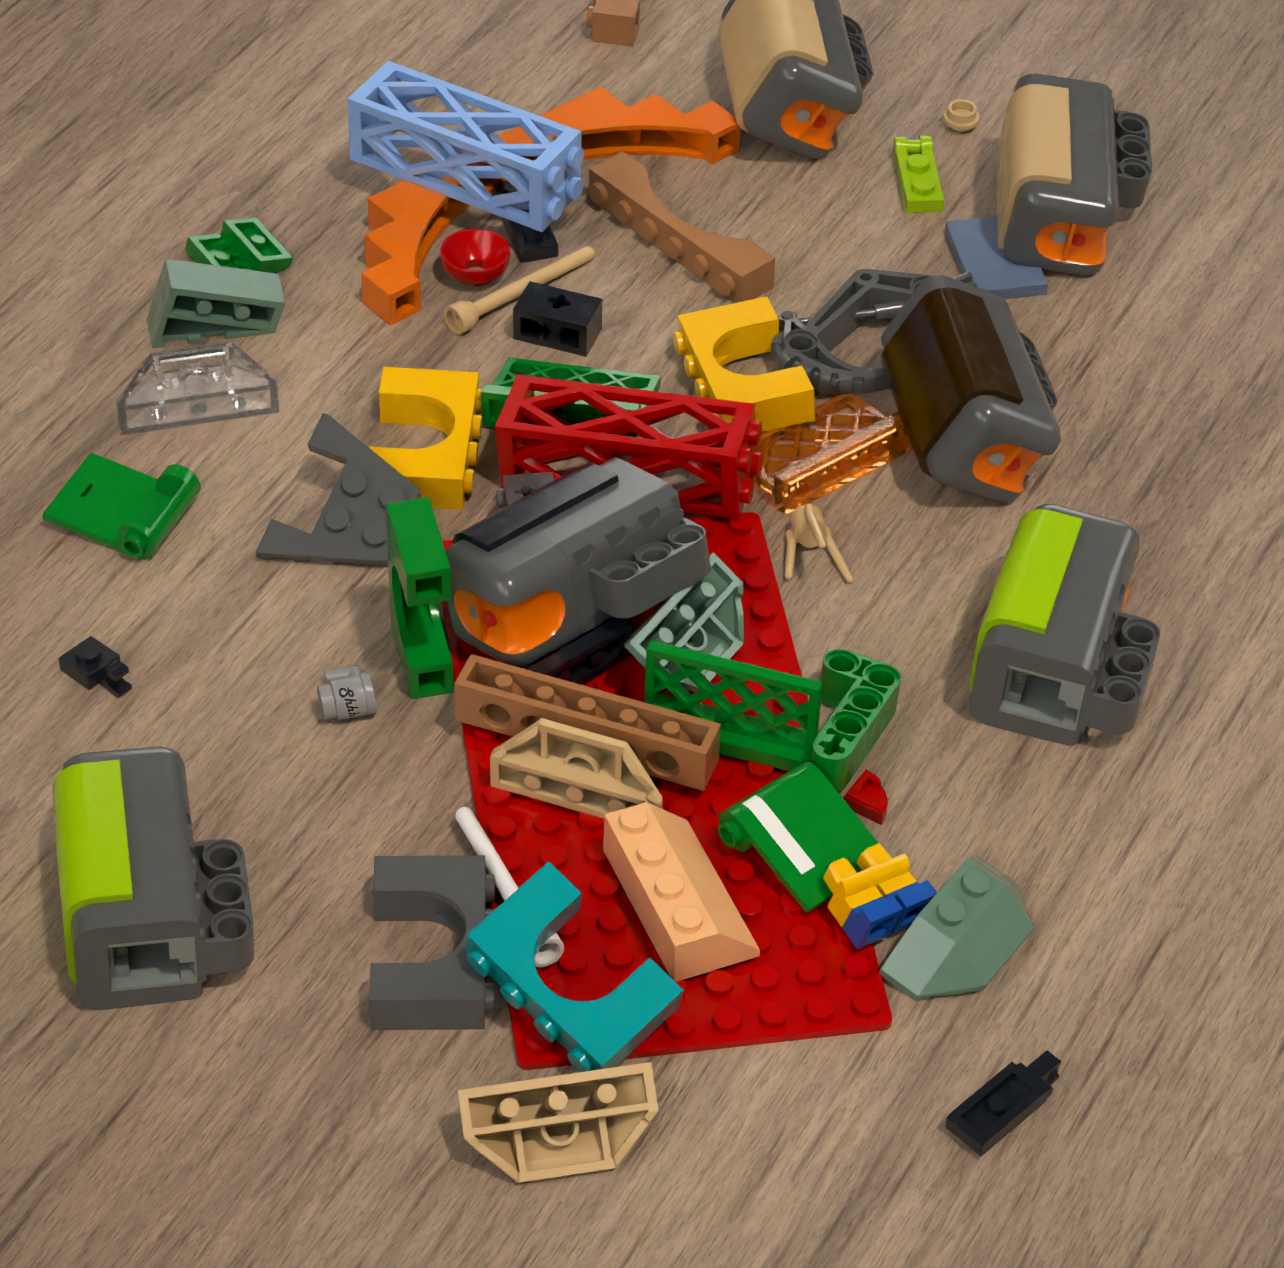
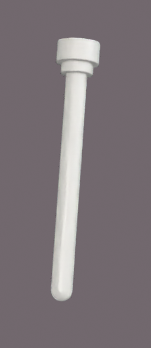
(553, 947)

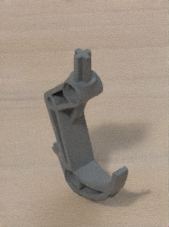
(811, 339)

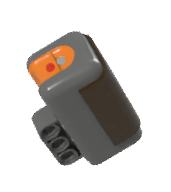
(969, 388)

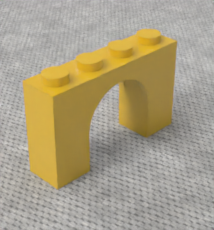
(738, 331)
(444, 402)

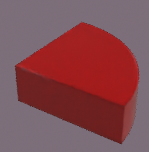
(868, 798)

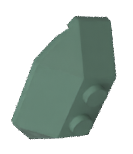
(697, 618)
(960, 935)

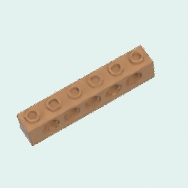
(514, 698)

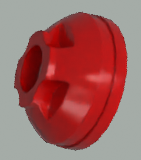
(475, 249)

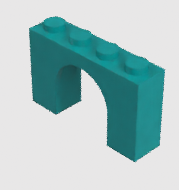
(594, 1031)

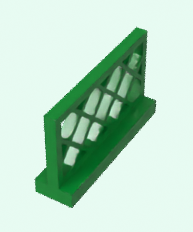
(495, 395)
(742, 736)

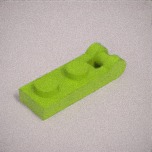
(918, 175)

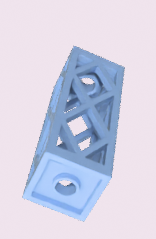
(543, 185)

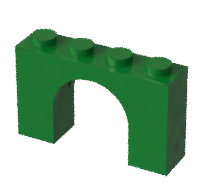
(416, 583)

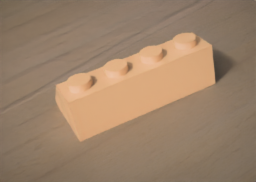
(675, 891)

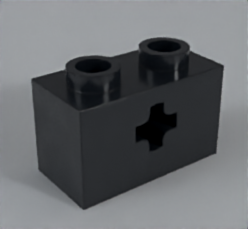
(557, 318)

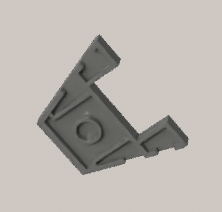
(354, 517)

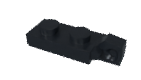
(1003, 1102)

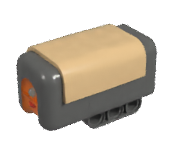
(793, 70)
(1066, 172)

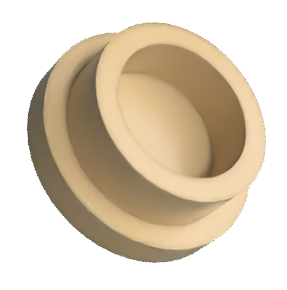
(961, 115)

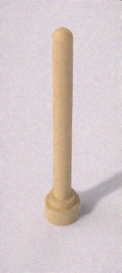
(463, 315)

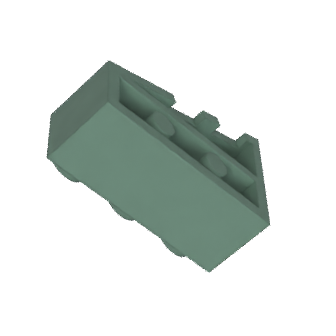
(213, 301)

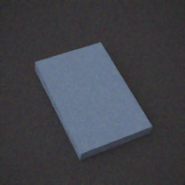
(977, 252)

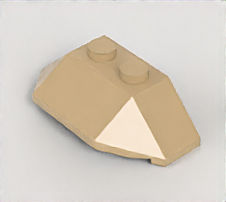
(572, 769)
(559, 1121)

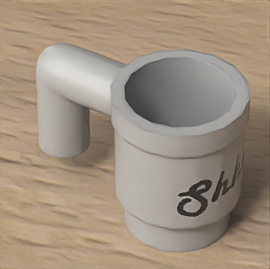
(346, 694)

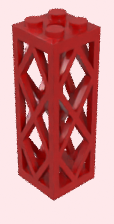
(726, 446)

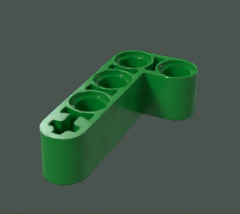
(865, 703)

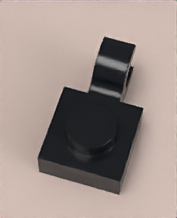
(94, 664)

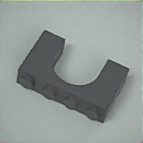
(446, 990)

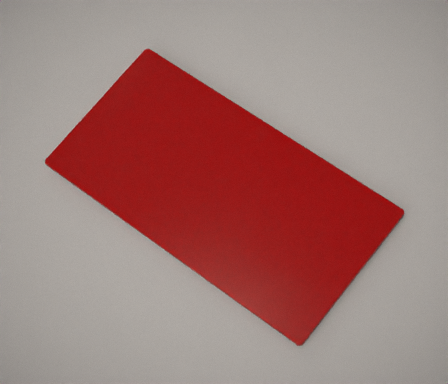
(807, 970)

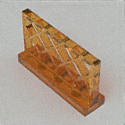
(828, 465)

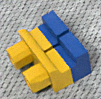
(878, 898)

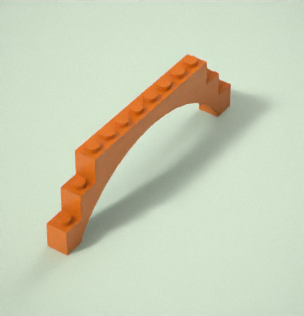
(411, 218)

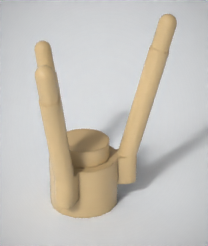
(810, 531)

